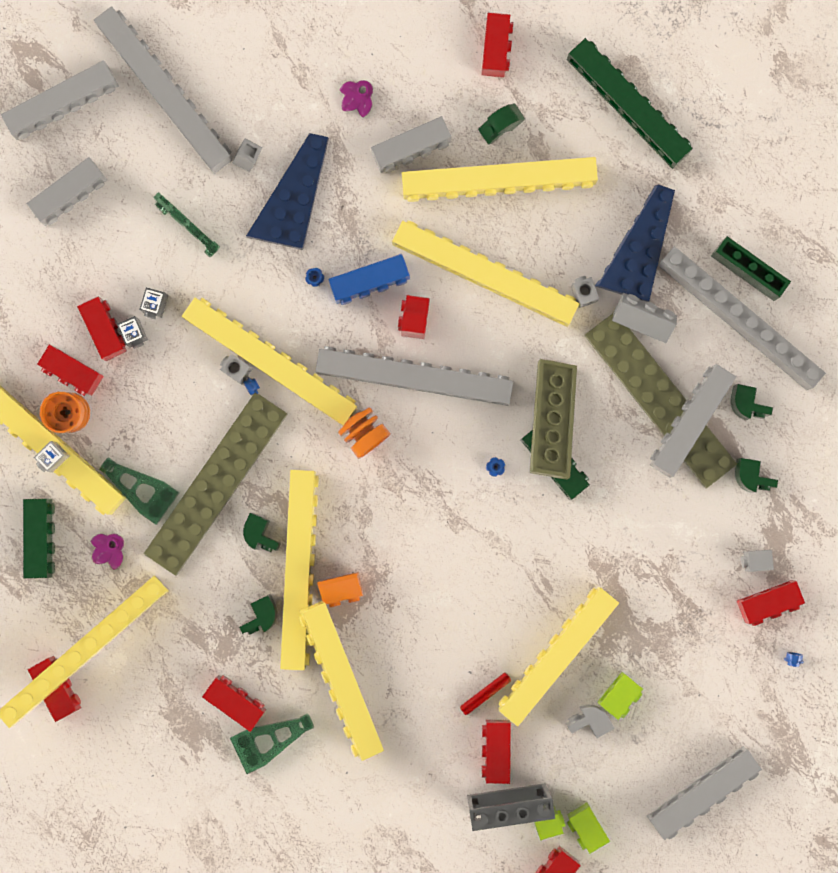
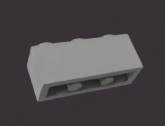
(645, 317)

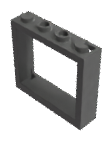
(510, 807)

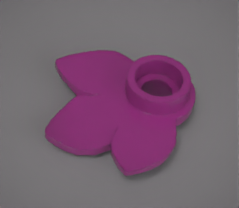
(355, 99)
(106, 551)

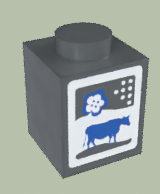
(153, 303)
(132, 332)

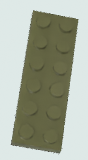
(553, 419)

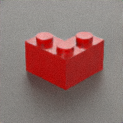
(414, 317)

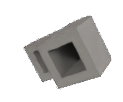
(595, 717)

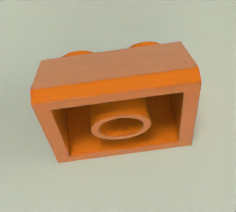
(341, 588)

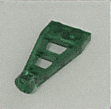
(165, 207)
(159, 502)
(248, 750)

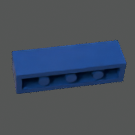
(369, 279)

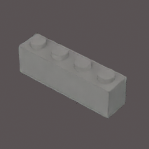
(411, 144)
(67, 191)

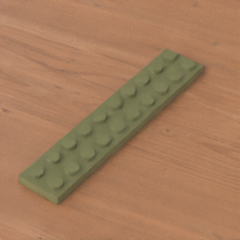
(656, 395)
(215, 484)

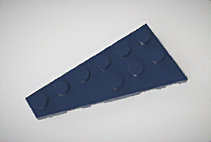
(290, 206)
(639, 252)

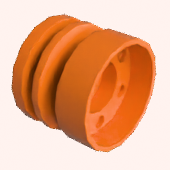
(54, 412)
(364, 433)

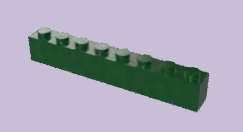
(629, 103)

